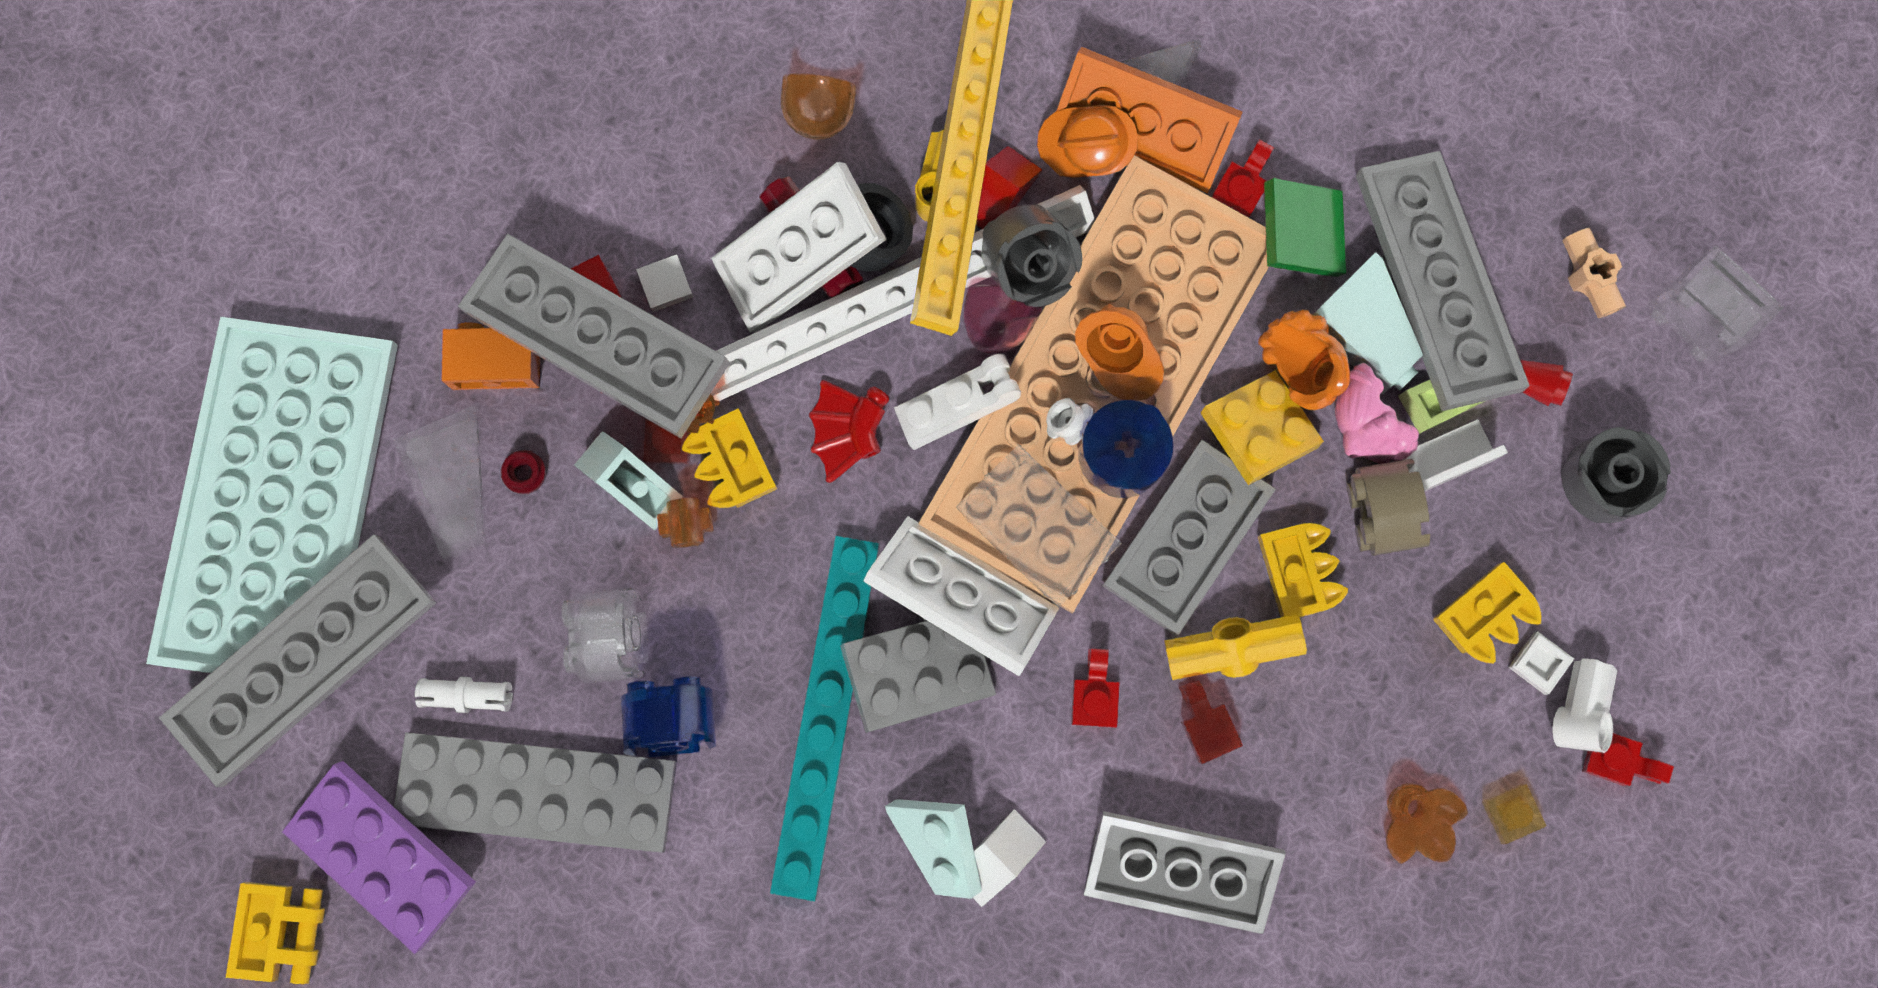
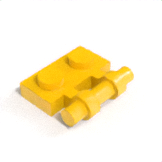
(261, 930)

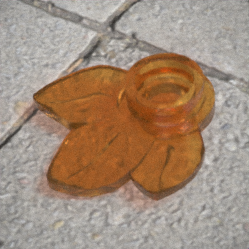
(1427, 828)

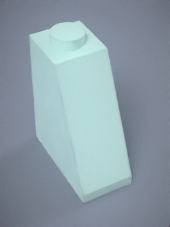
(1373, 324)

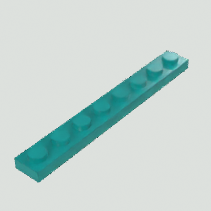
(823, 723)

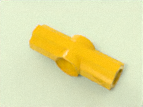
(1235, 647)

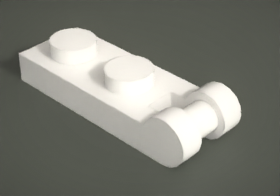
(957, 402)

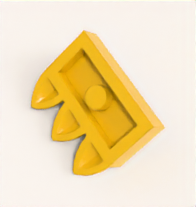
(733, 459)
(1297, 571)
(1488, 610)

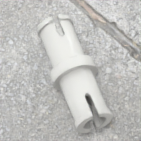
(463, 694)

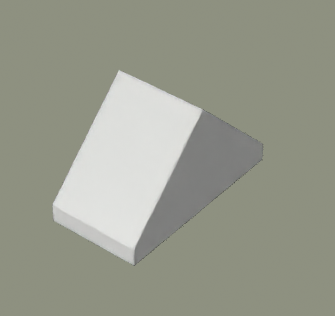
(1005, 854)

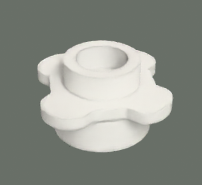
(1068, 420)

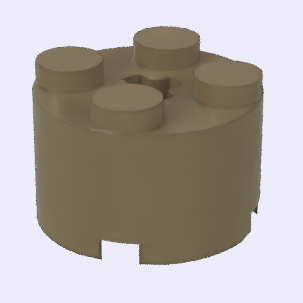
(1390, 507)

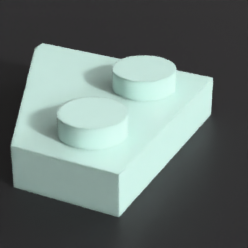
(939, 844)

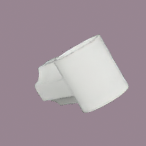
(1586, 715)

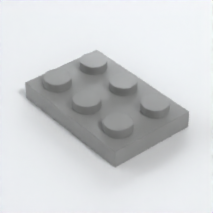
(913, 674)

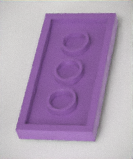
(378, 856)

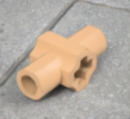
(1598, 287)

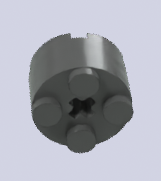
(1031, 255)
(1640, 469)

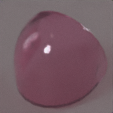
(995, 320)

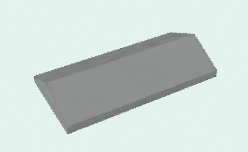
(1183, 872)

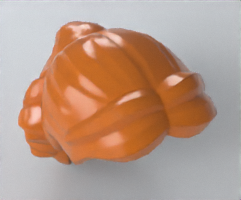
(1307, 358)

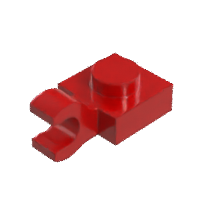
(1243, 186)
(1095, 699)
(1623, 763)

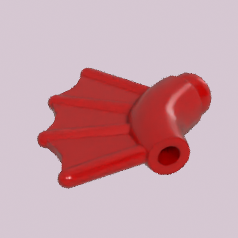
(846, 427)

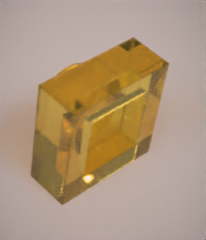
(1514, 814)

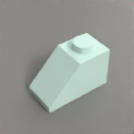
(626, 479)

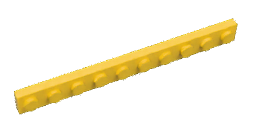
(961, 166)

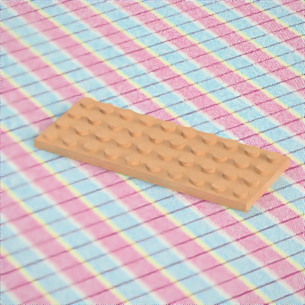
(1188, 276)

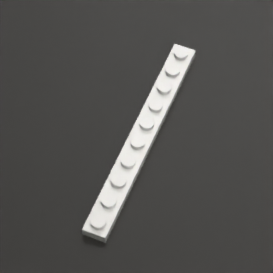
(859, 310)

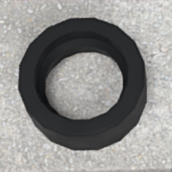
(896, 223)

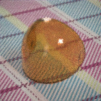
(817, 104)

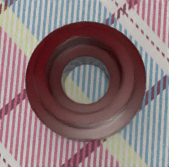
(514, 462)

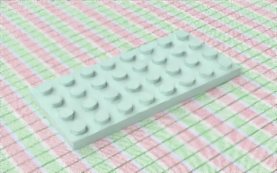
(269, 483)

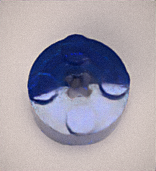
(1140, 428)
(667, 717)

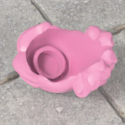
(1368, 424)

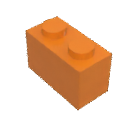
(486, 360)

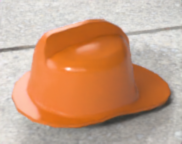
(1087, 141)
(1120, 353)

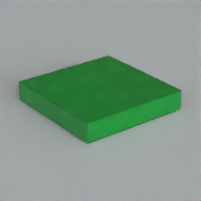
(1304, 228)

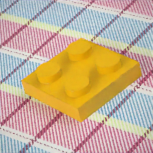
(1261, 427)

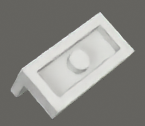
(1454, 455)

